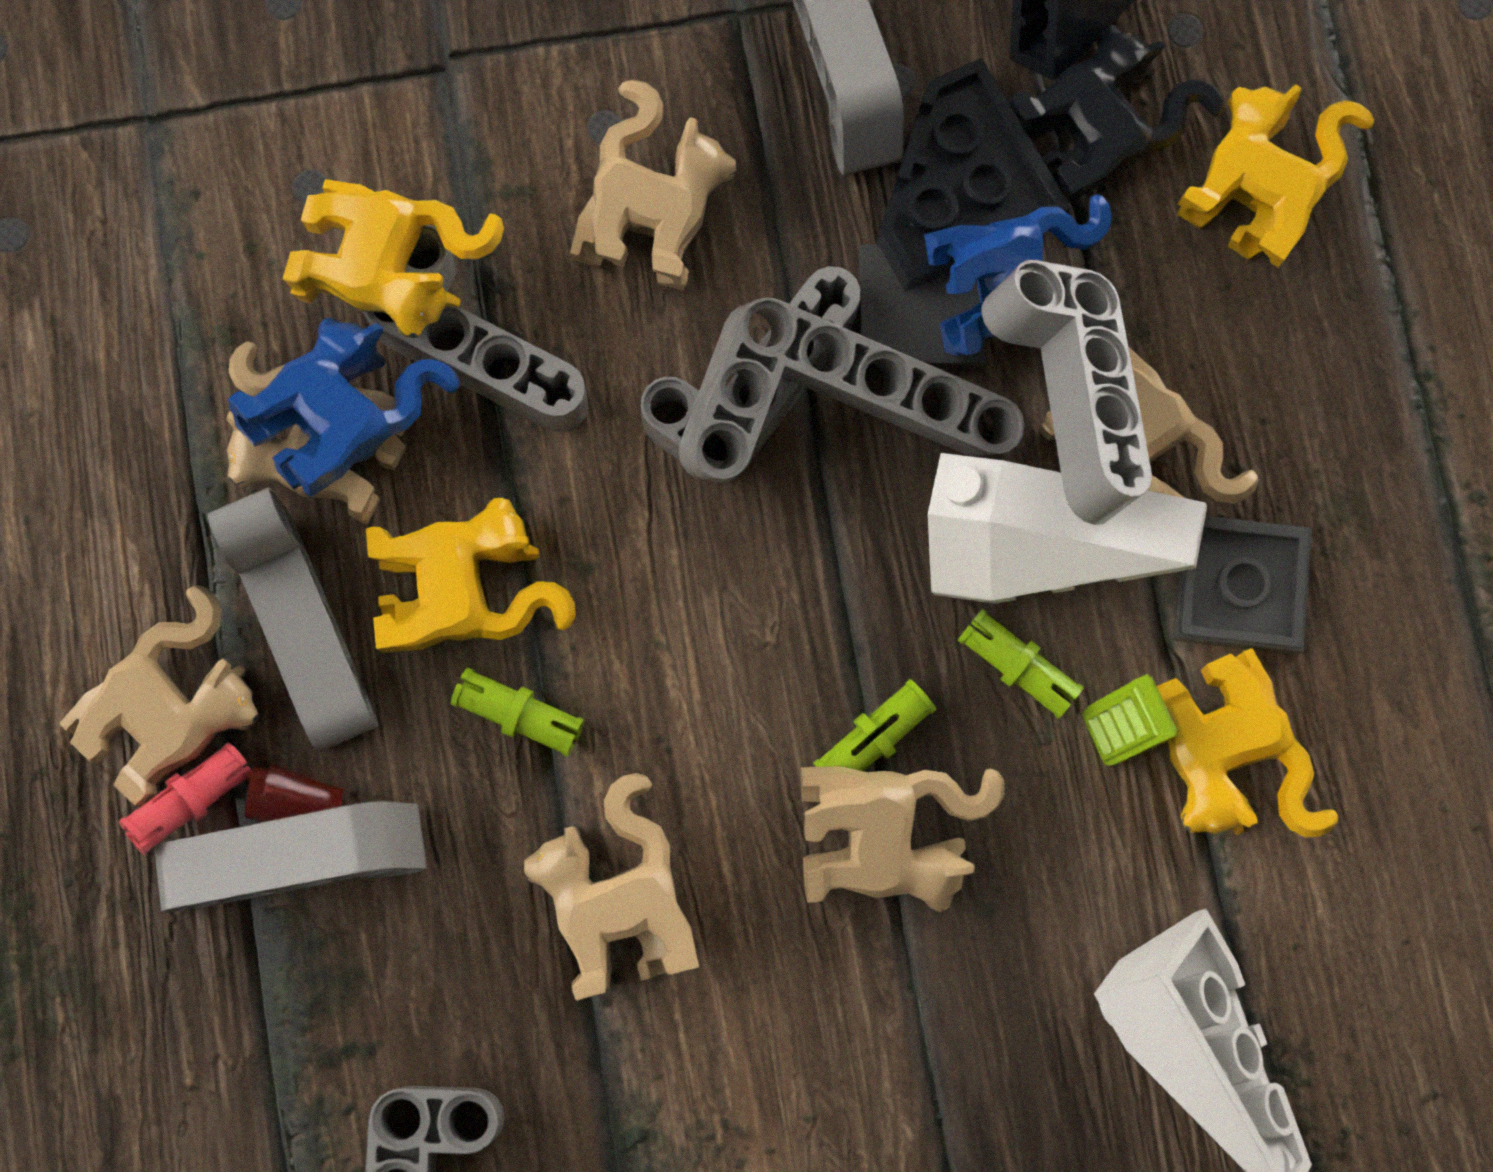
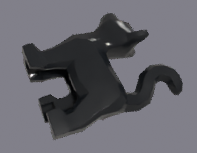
(1100, 119)

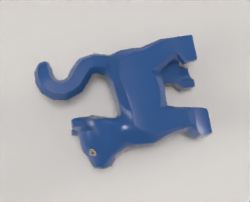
(994, 251)
(329, 410)

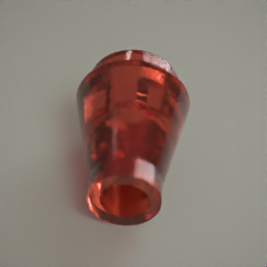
(285, 793)

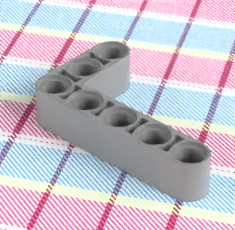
(841, 379)

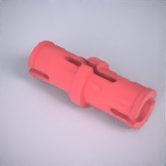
(185, 798)

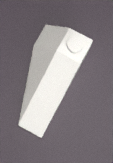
(1011, 534)
(1188, 1031)

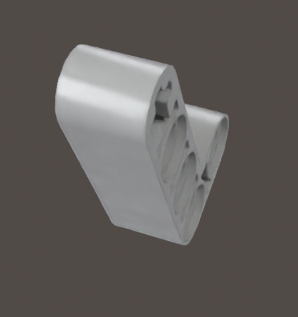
(856, 82)
(820, 286)
(483, 346)
(1088, 379)
(295, 617)
(290, 854)
(436, 1130)

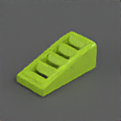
(1129, 721)

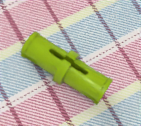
(1020, 663)
(908, 705)
(517, 712)

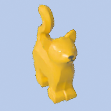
(1265, 177)
(375, 252)
(450, 582)
(1232, 737)

